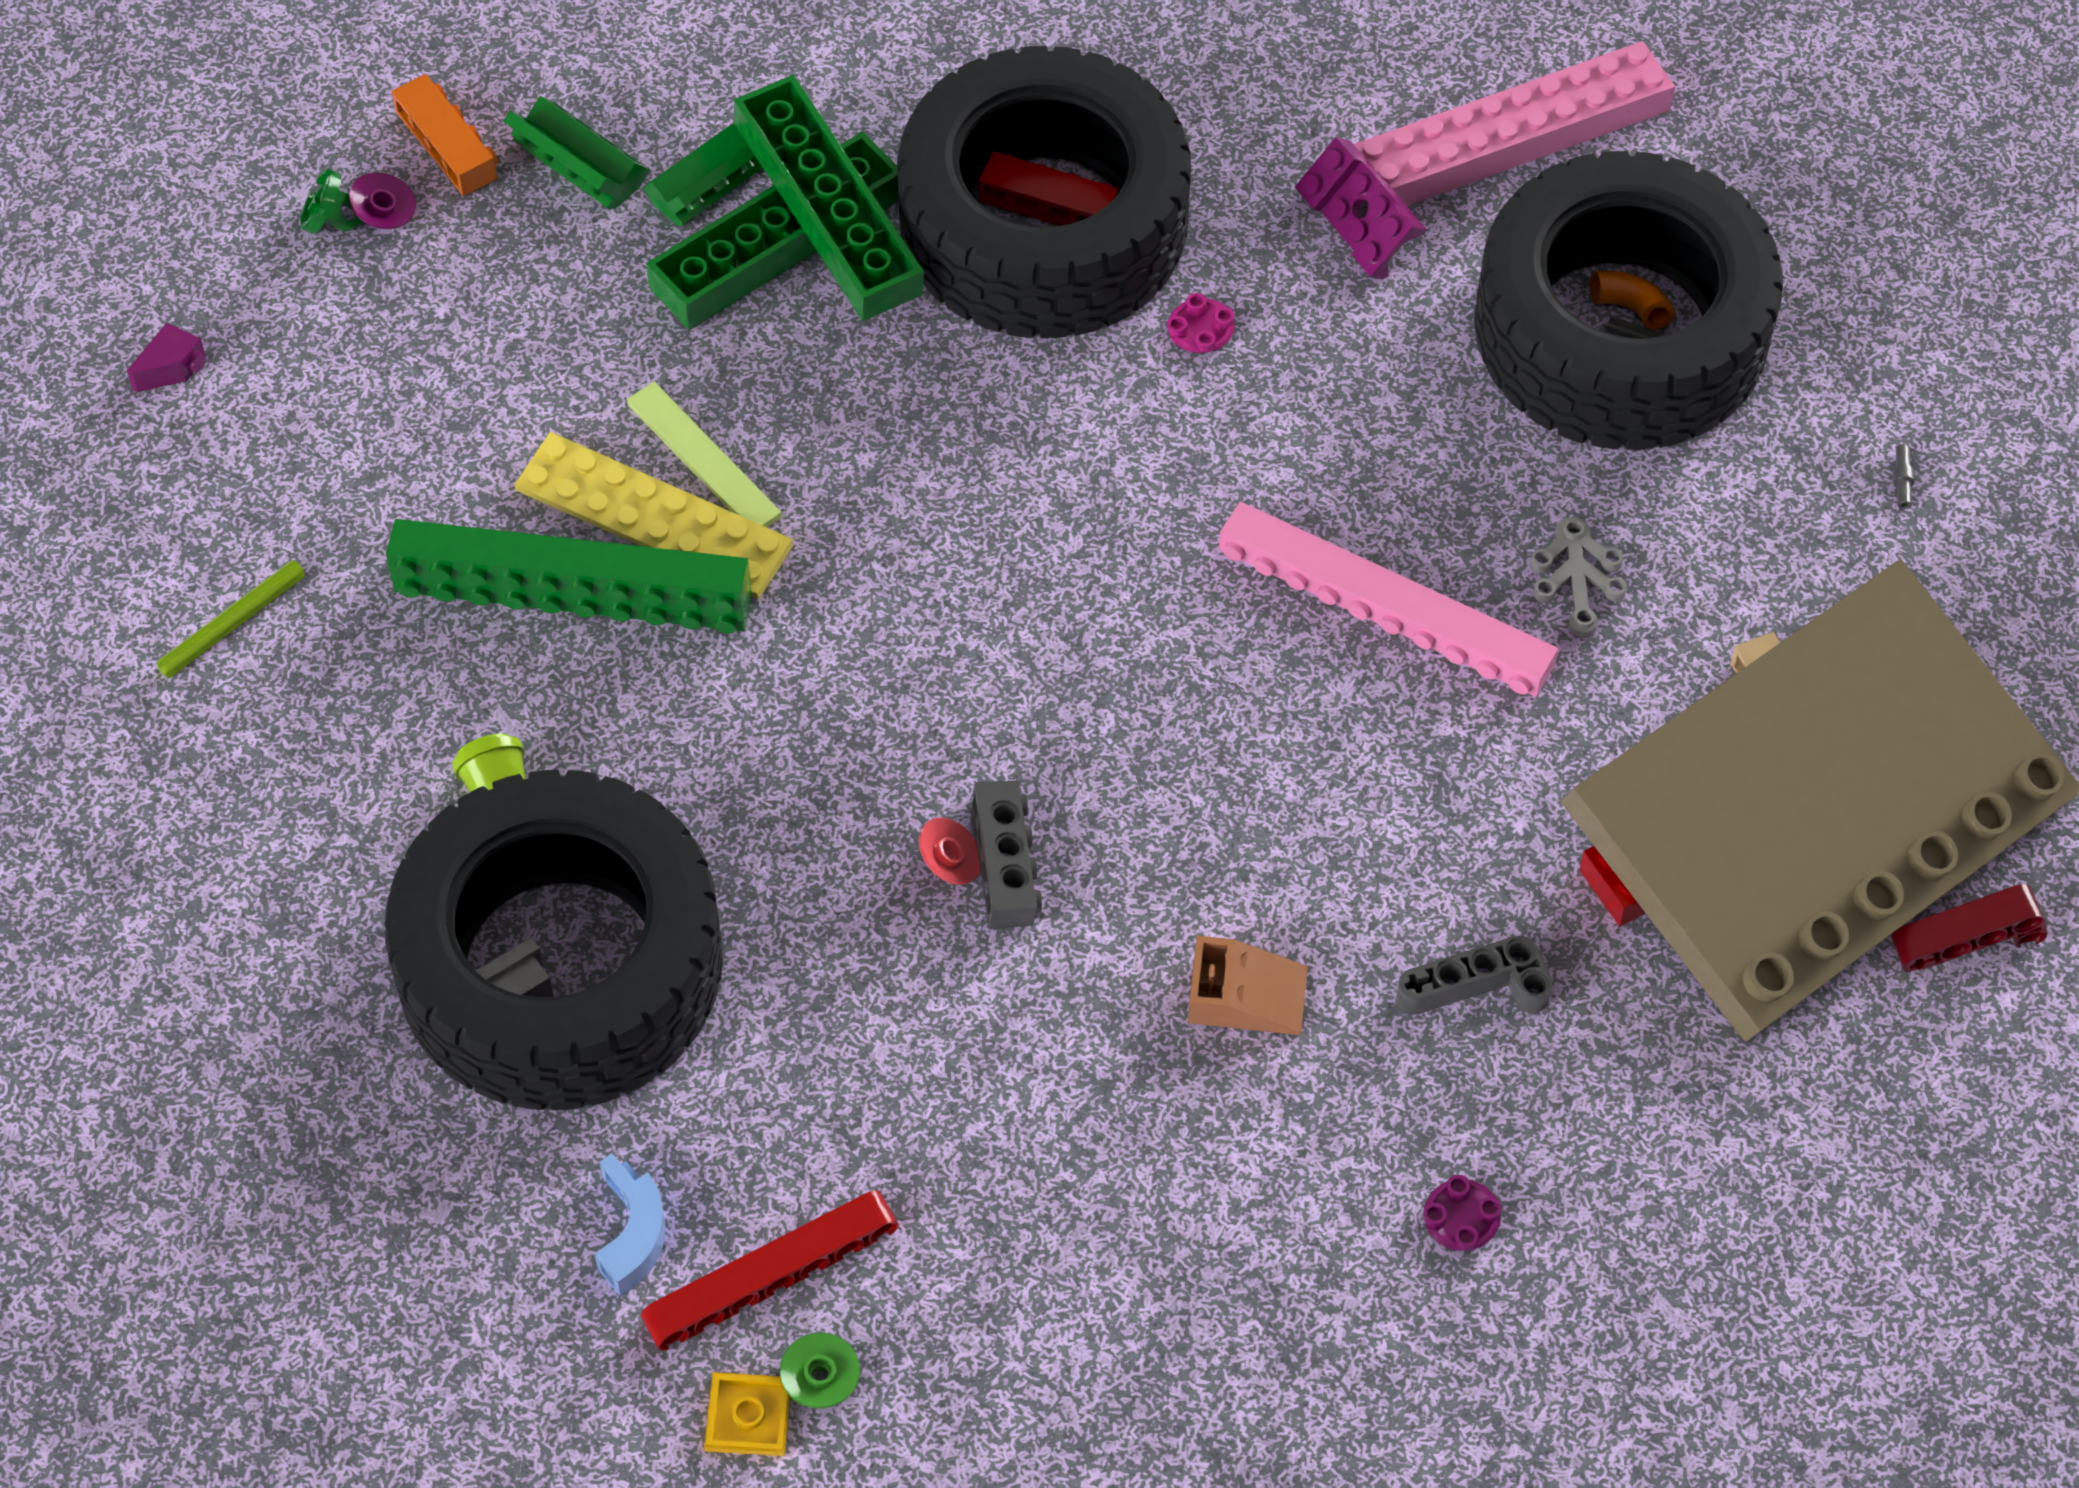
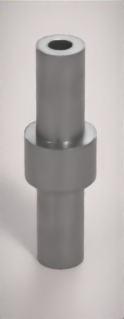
(1903, 476)

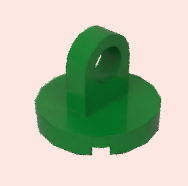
(326, 204)

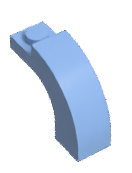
(639, 1245)

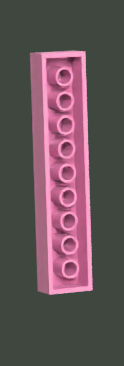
(1520, 124)

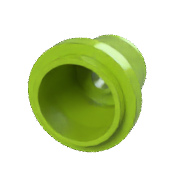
(489, 760)

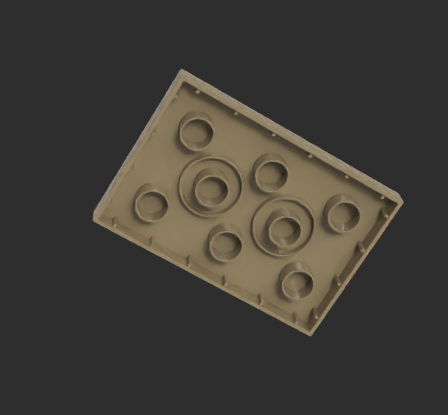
(1821, 798)

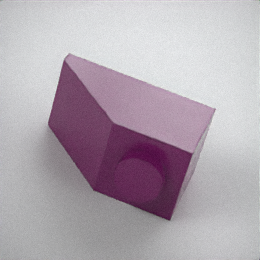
(167, 359)

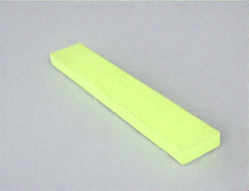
(702, 455)

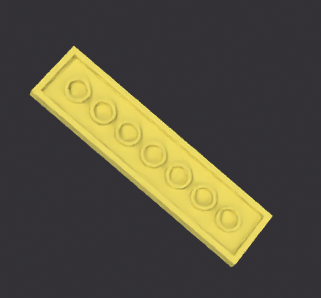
(647, 508)

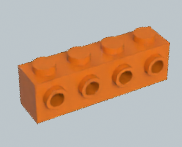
(445, 134)

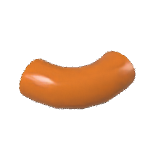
(1633, 293)

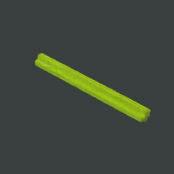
(230, 619)

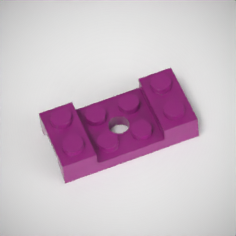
(1338, 187)

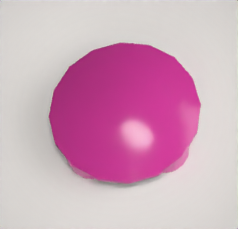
(1201, 324)

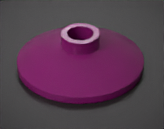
(384, 191)

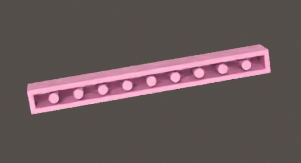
(1388, 599)

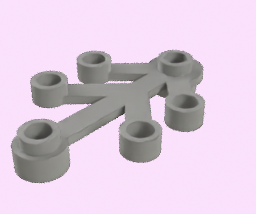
(1578, 570)

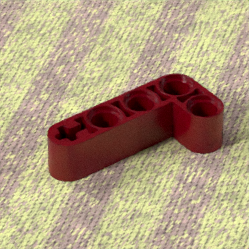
(1971, 927)

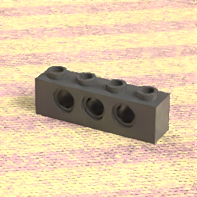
(1005, 905)

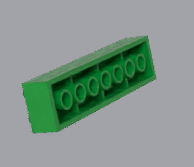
(828, 197)
(751, 244)

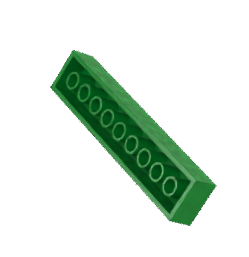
(569, 575)

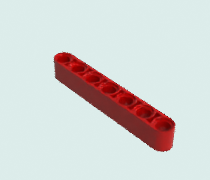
(768, 1269)

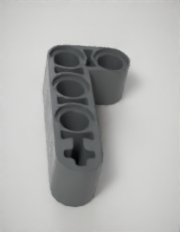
(1423, 989)

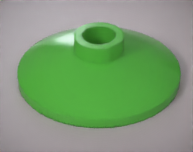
(817, 1353)

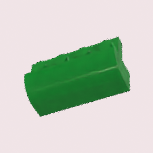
(577, 152)
(703, 176)

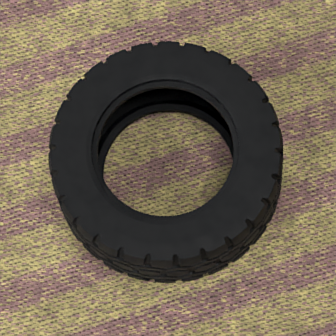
(1045, 108)
(1646, 217)
(534, 837)

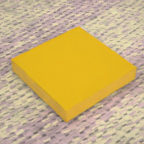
(747, 1415)

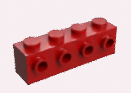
(1041, 191)

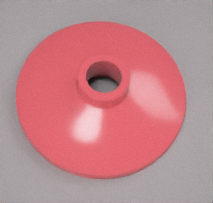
(949, 851)

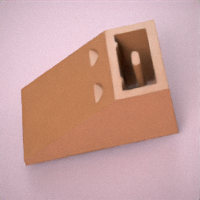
(1245, 988)

